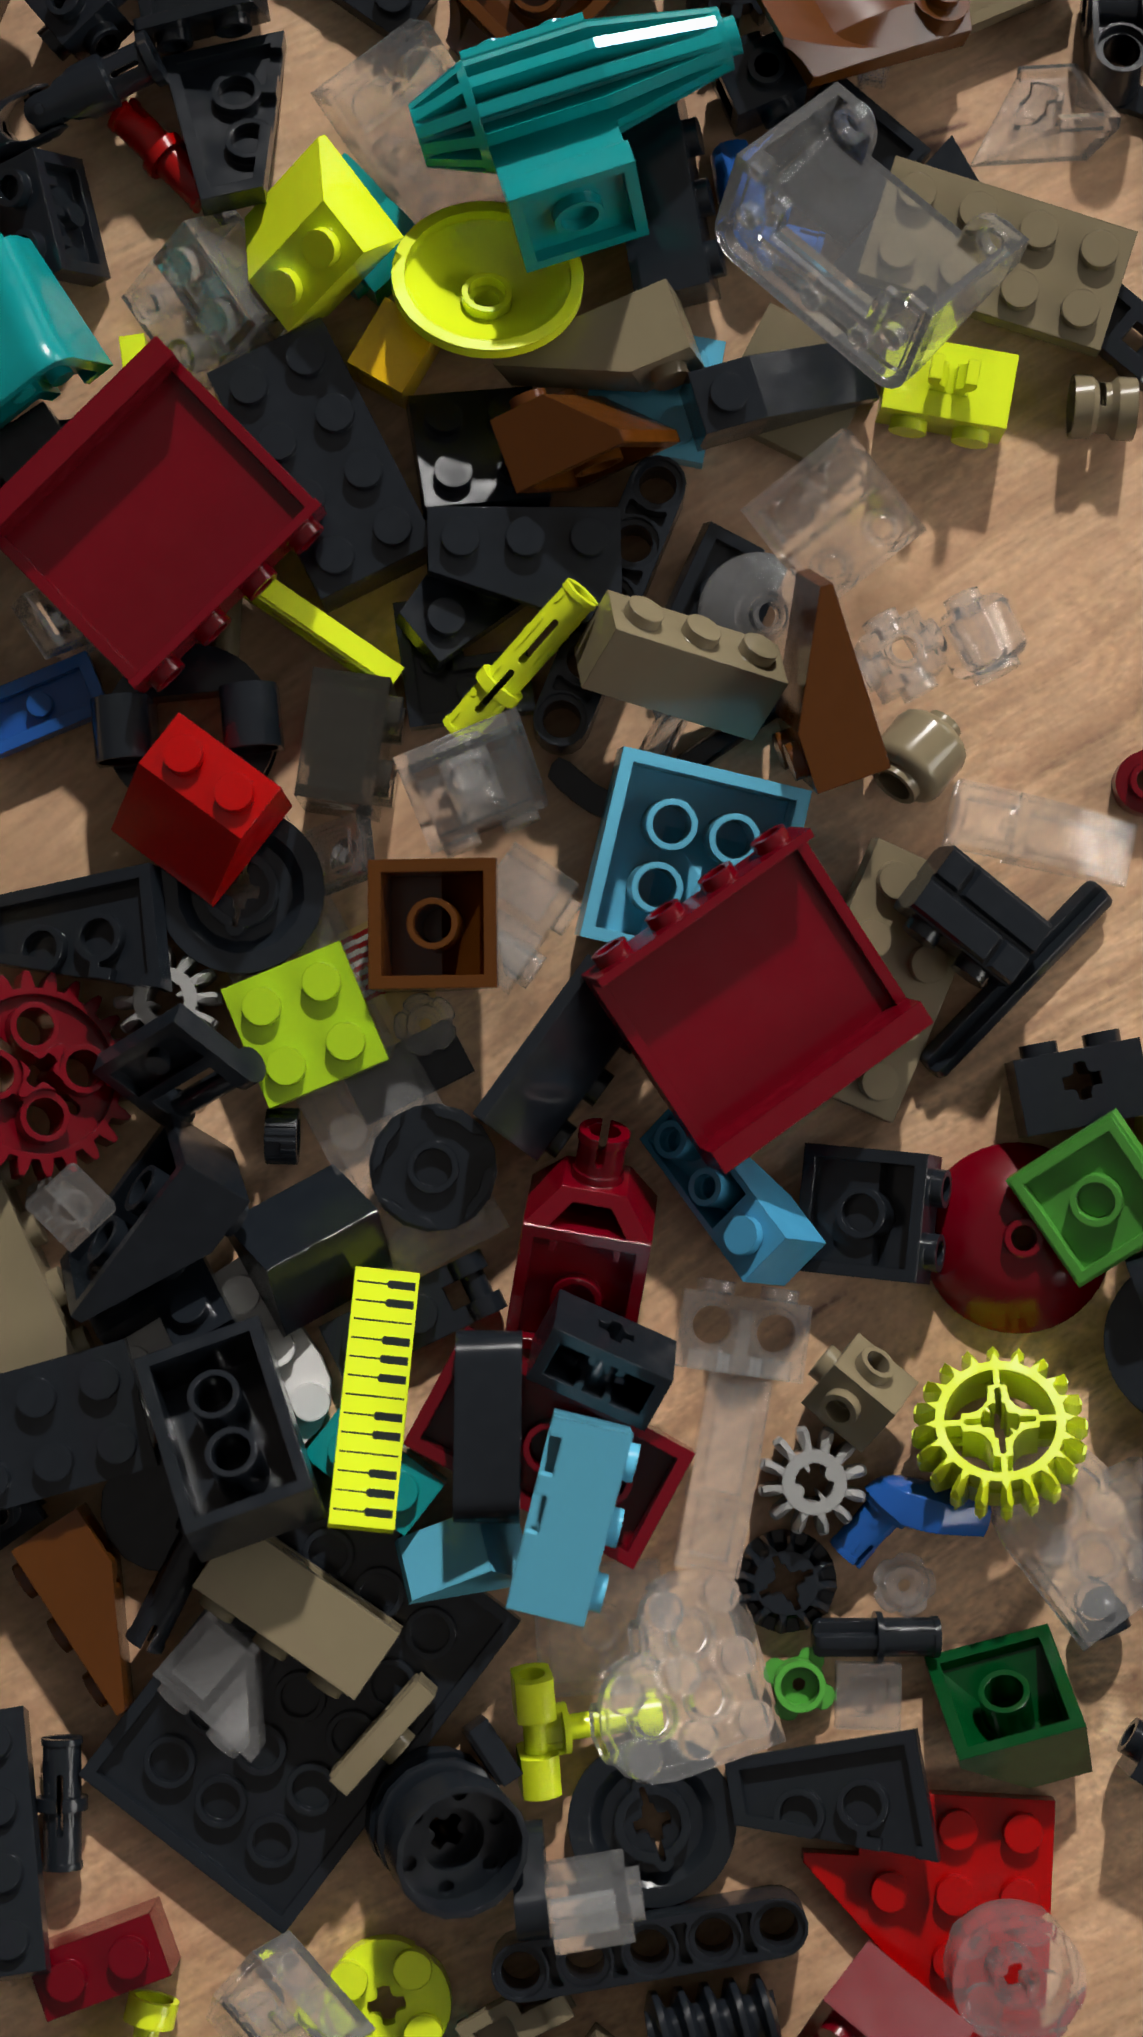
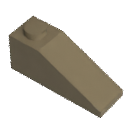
(620, 346)

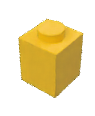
(391, 356)

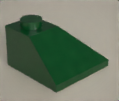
(1012, 1709)

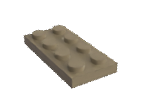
(1067, 272)
(919, 971)

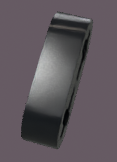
(529, 1894)

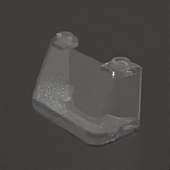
(855, 243)

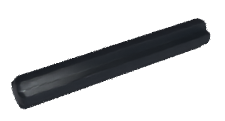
(996, 1001)

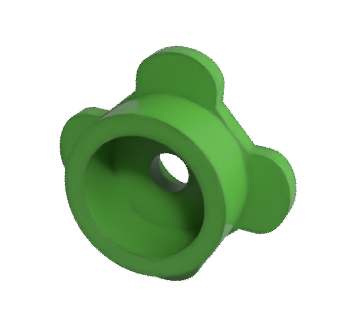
(813, 1695)

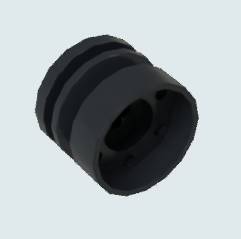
(465, 1856)

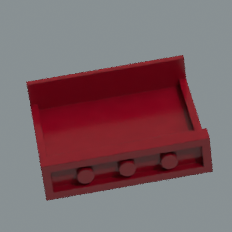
(153, 517)
(753, 998)

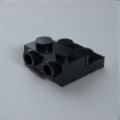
(875, 1212)

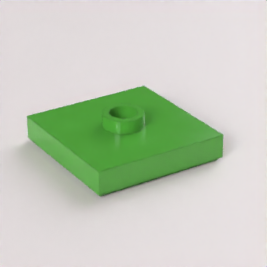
(1088, 1197)

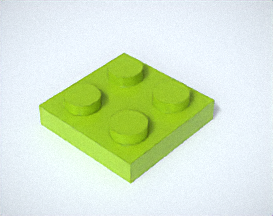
(306, 1024)

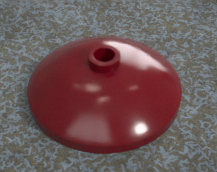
(982, 1269)

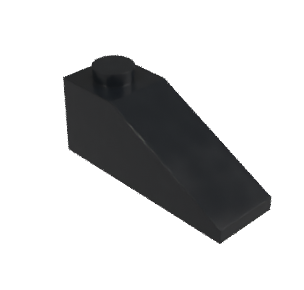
(770, 393)

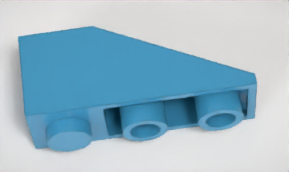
(742, 1210)

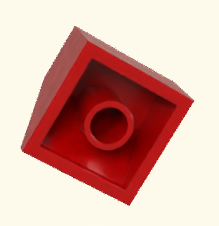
(198, 809)

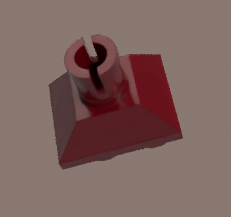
(584, 1232)

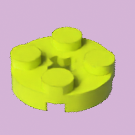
(409, 1973)

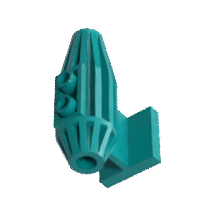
(552, 114)

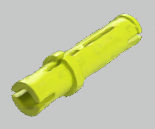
(569, 608)

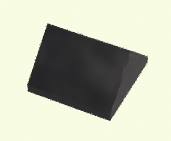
(307, 1246)

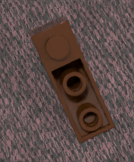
(83, 1589)

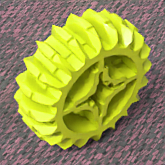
(1024, 1432)

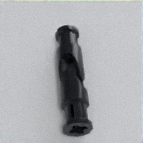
(82, 92)

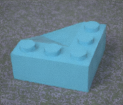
(667, 829)

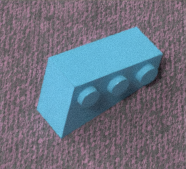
(572, 1518)

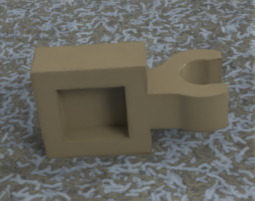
(511, 2019)

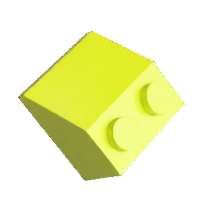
(315, 237)

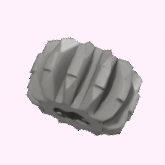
(191, 993)
(830, 1468)

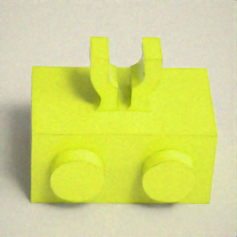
(954, 394)

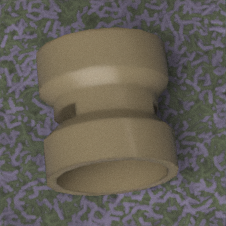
(1102, 407)

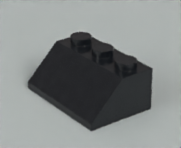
(554, 1072)

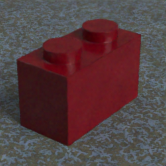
(107, 1959)

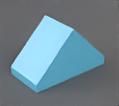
(457, 1559)

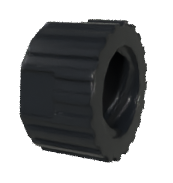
(282, 1136)

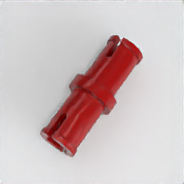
(161, 151)

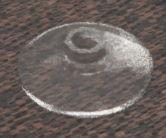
(741, 588)

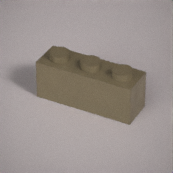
(680, 665)
(299, 1614)

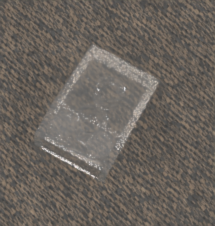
(473, 783)

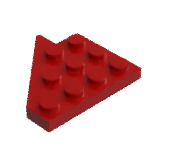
(988, 1852)

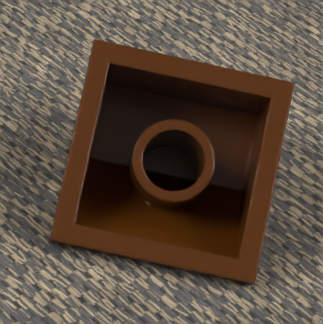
(573, 439)
(433, 924)

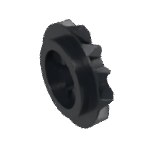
(797, 1554)

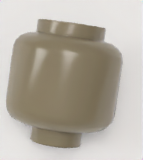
(922, 756)

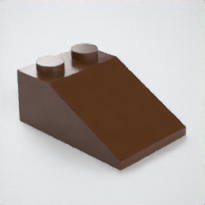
(825, 709)

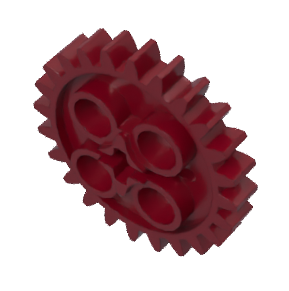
(66, 1032)

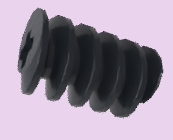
(728, 2016)

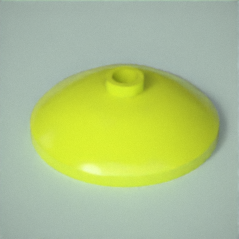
(468, 288)

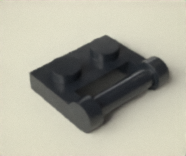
(170, 1052)

